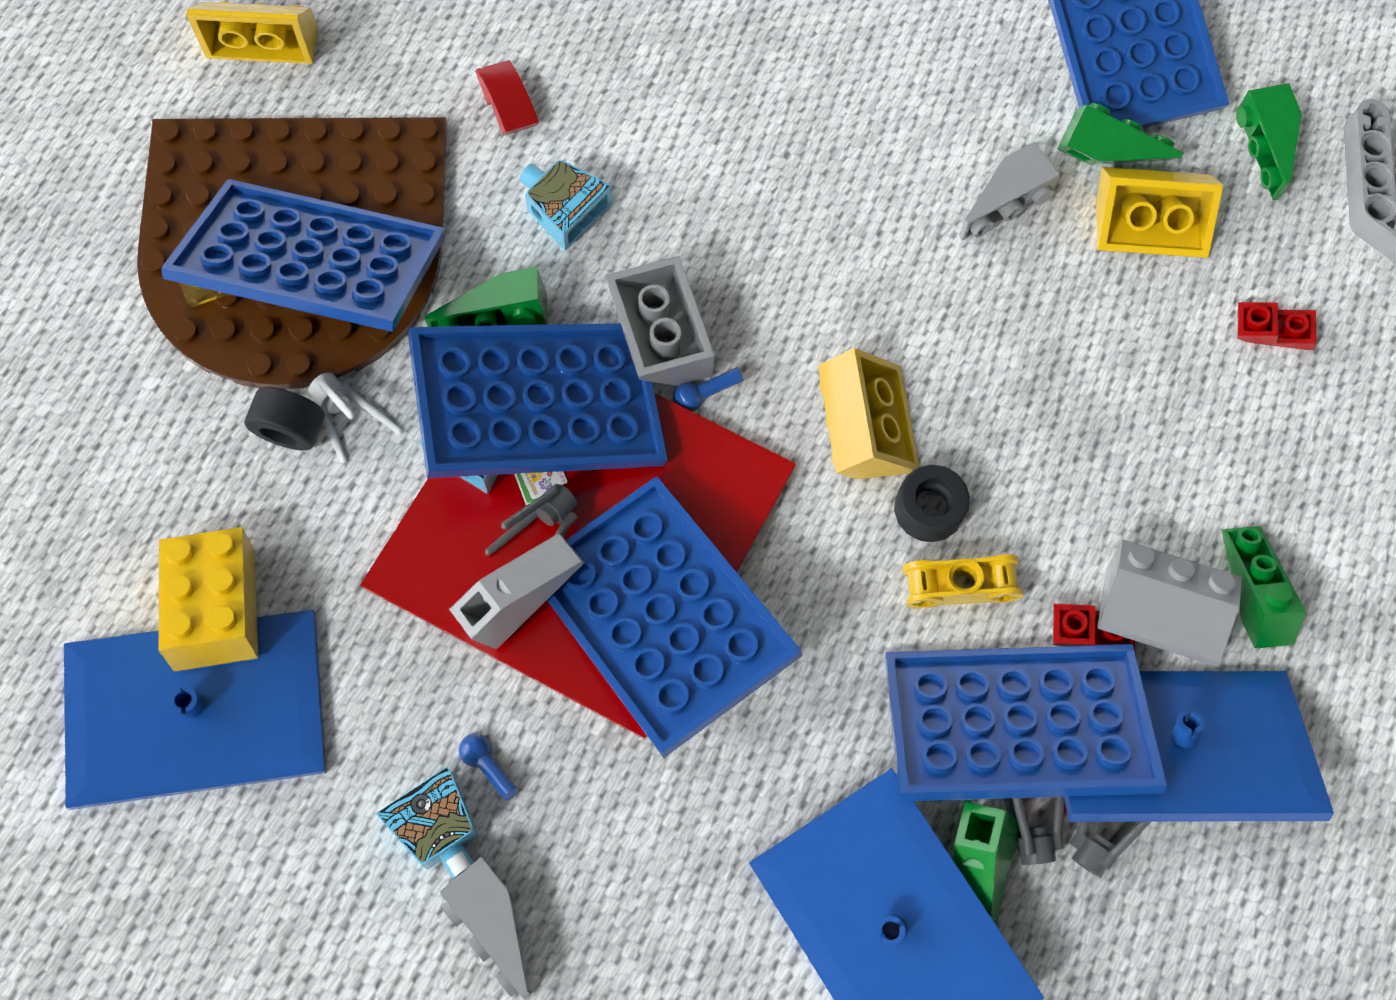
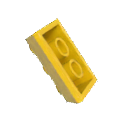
(254, 31)
(1156, 211)
(867, 416)

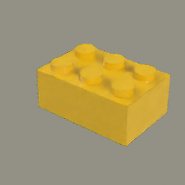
(207, 599)

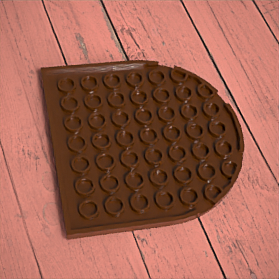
(353, 162)

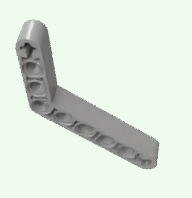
(1371, 176)

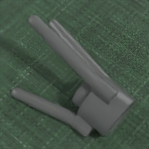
(552, 507)
(1034, 842)
(1099, 854)

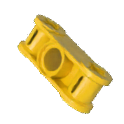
(992, 580)

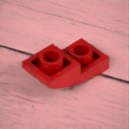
(507, 96)
(1267, 325)
(1078, 627)

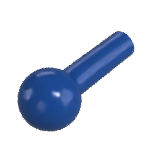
(692, 395)
(476, 751)

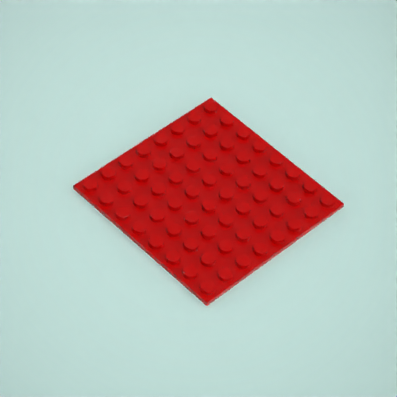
(443, 538)

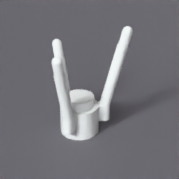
(334, 397)

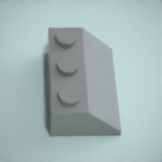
(662, 322)
(1169, 602)

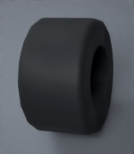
(284, 418)
(919, 523)

